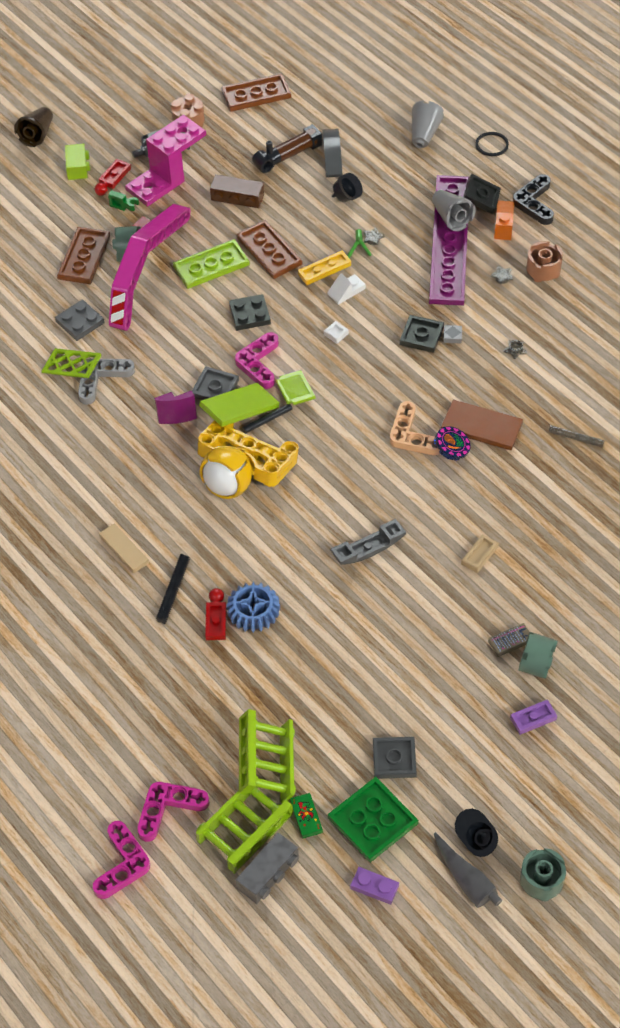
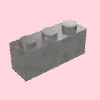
(267, 868)

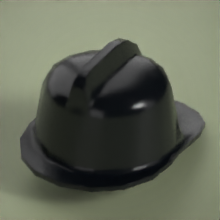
(347, 188)
(476, 832)

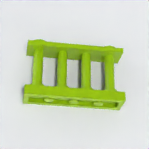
(249, 762)
(251, 842)

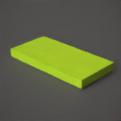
(211, 263)
(239, 404)

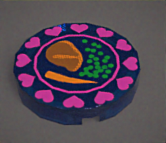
(452, 443)

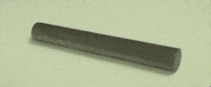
(576, 436)

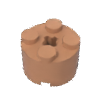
(189, 106)
(544, 261)

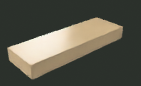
(124, 548)

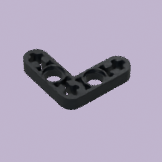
(542, 214)

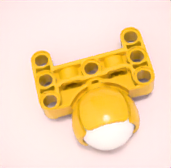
(235, 457)

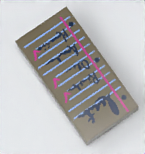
(509, 640)

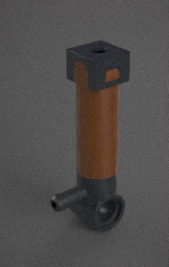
(267, 159)

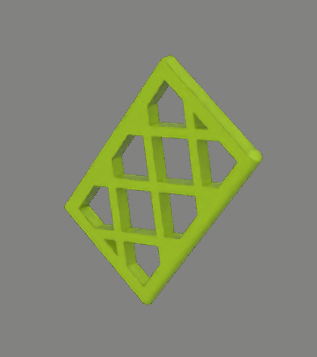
(68, 353)

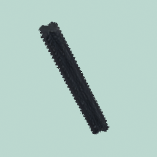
(172, 589)

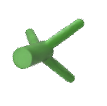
(359, 241)

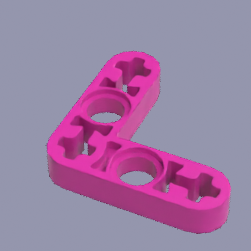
(253, 357)
(166, 798)
(130, 860)

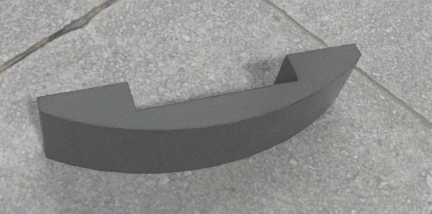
(332, 152)
(369, 546)

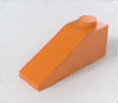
(504, 220)

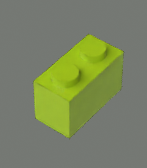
(76, 161)

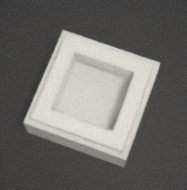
(336, 332)

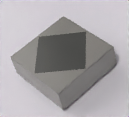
(452, 334)

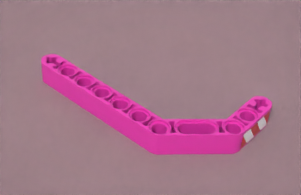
(134, 258)

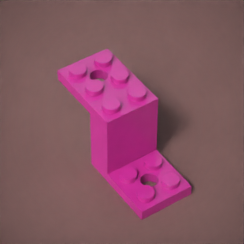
(165, 160)

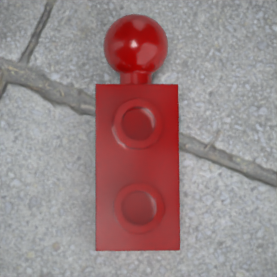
(112, 176)
(216, 616)

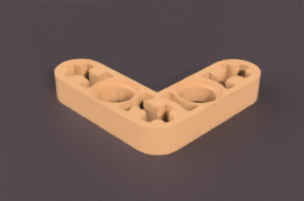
(408, 436)

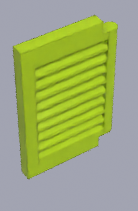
(295, 388)

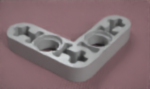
(92, 388)

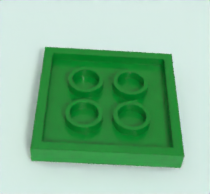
(373, 819)

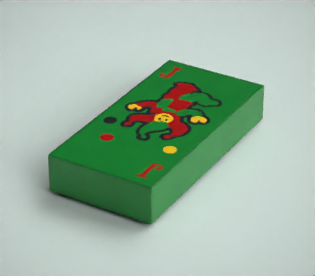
(306, 815)

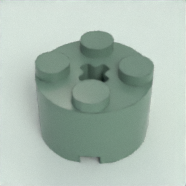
(121, 240)
(537, 655)
(543, 874)

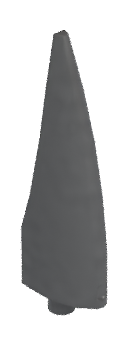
(470, 879)

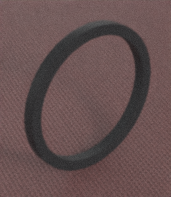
(496, 134)

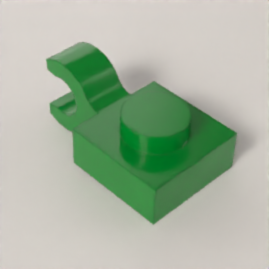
(119, 201)

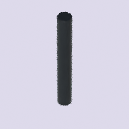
(263, 420)

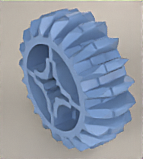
(241, 605)

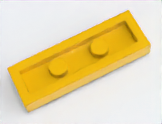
(324, 267)

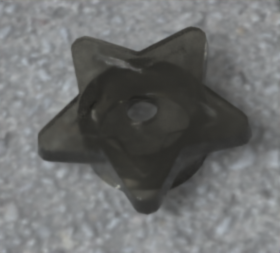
(373, 237)
(498, 275)
(515, 352)

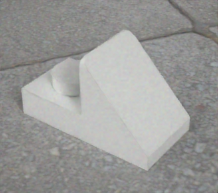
(345, 288)

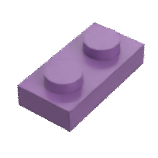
(533, 717)
(374, 885)

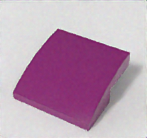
(175, 409)

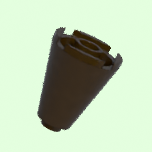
(33, 127)

